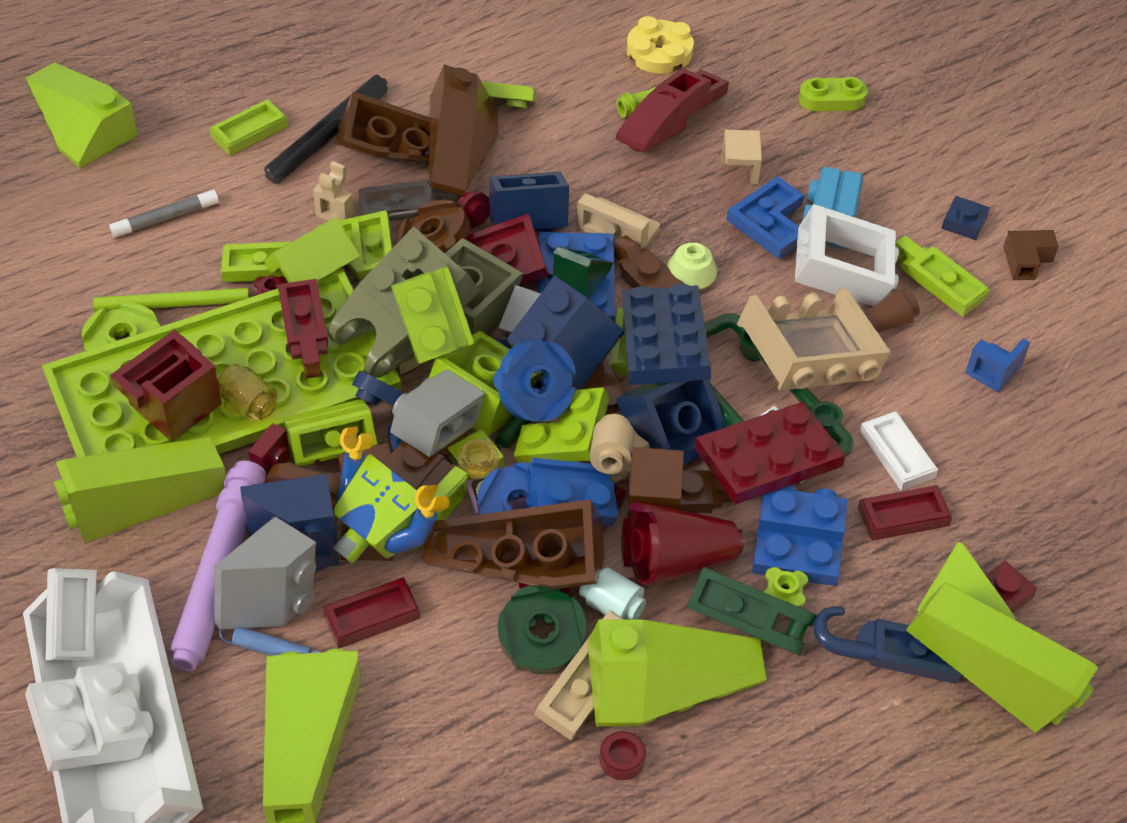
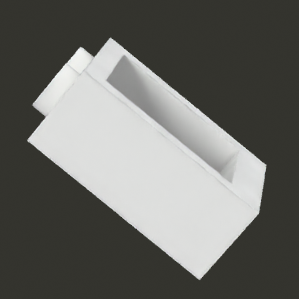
(830, 274)

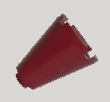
(675, 543)

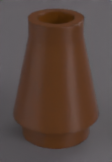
(894, 310)

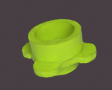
(795, 582)

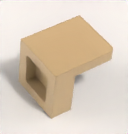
(743, 149)

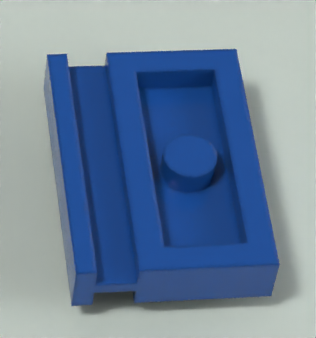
(569, 482)

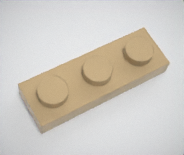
(571, 696)

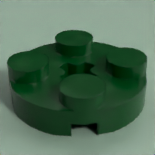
(528, 650)

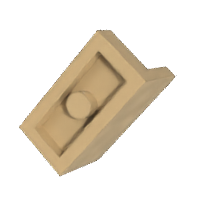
(604, 216)

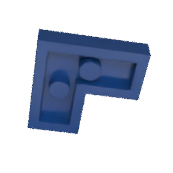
(764, 216)

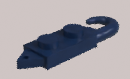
(884, 646)

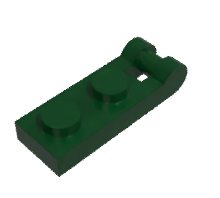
(749, 610)

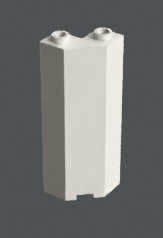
(163, 780)

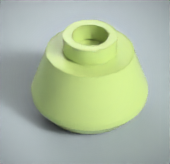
(693, 265)

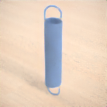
(264, 643)

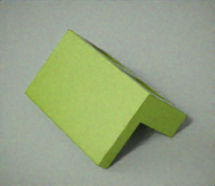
(314, 253)

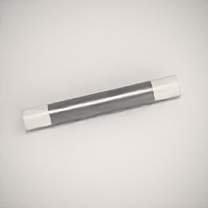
(163, 214)

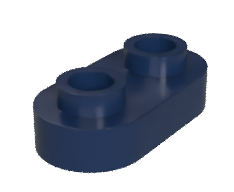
(374, 390)

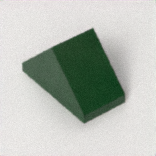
(580, 269)

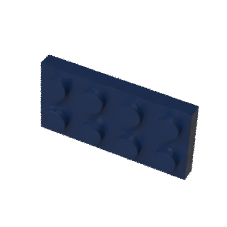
(665, 335)

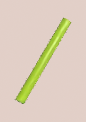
(174, 299)

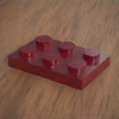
(769, 452)

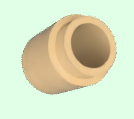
(612, 444)

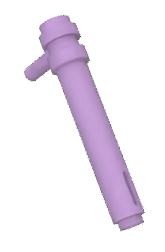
(227, 533)

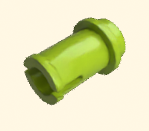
(628, 102)

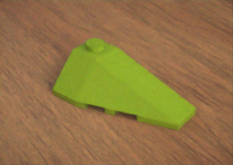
(663, 668)

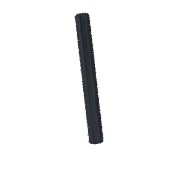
(318, 134)

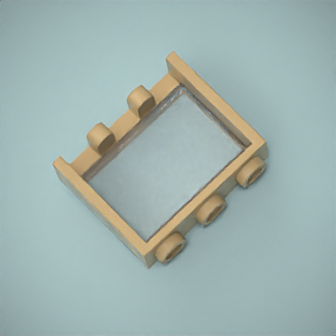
(815, 344)

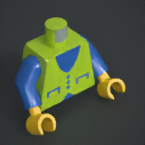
(380, 504)

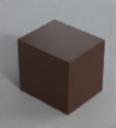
(656, 477)

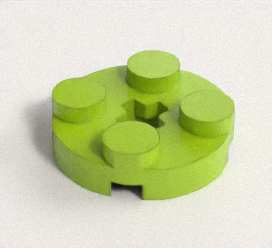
(105, 325)

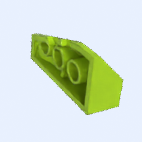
(82, 113)

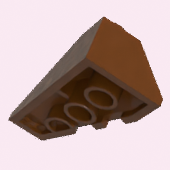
(531, 546)

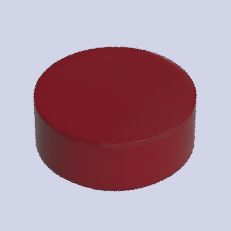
(622, 755)

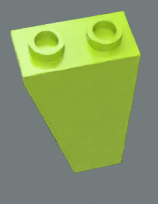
(137, 484)
(1004, 658)
(304, 727)

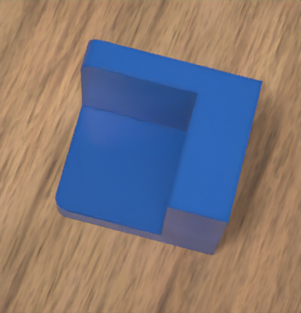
(995, 365)

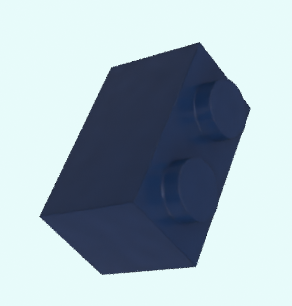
(539, 194)

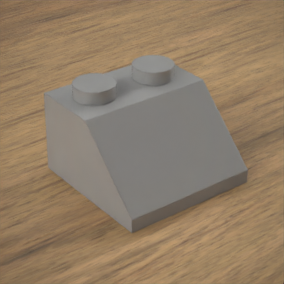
(265, 579)

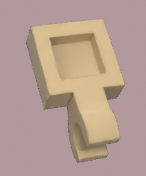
(330, 197)

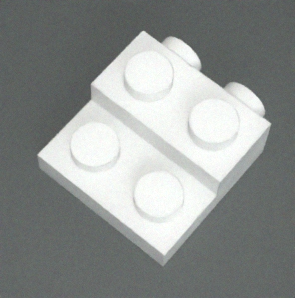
(89, 717)

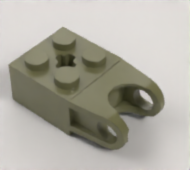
(375, 308)

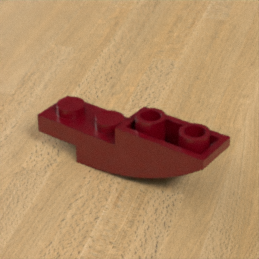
(667, 107)

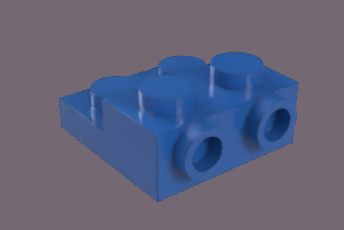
(801, 533)

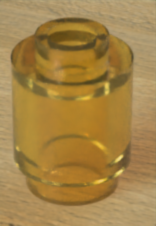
(247, 392)

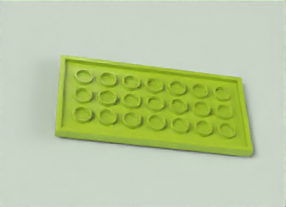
(238, 333)

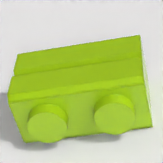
(318, 432)

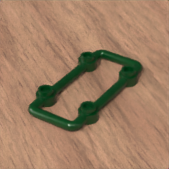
(826, 412)

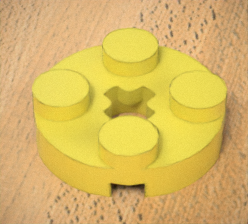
(675, 42)

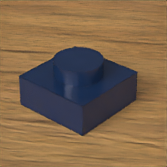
(965, 218)

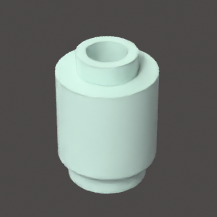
(615, 594)

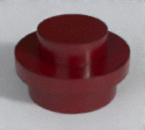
(475, 207)

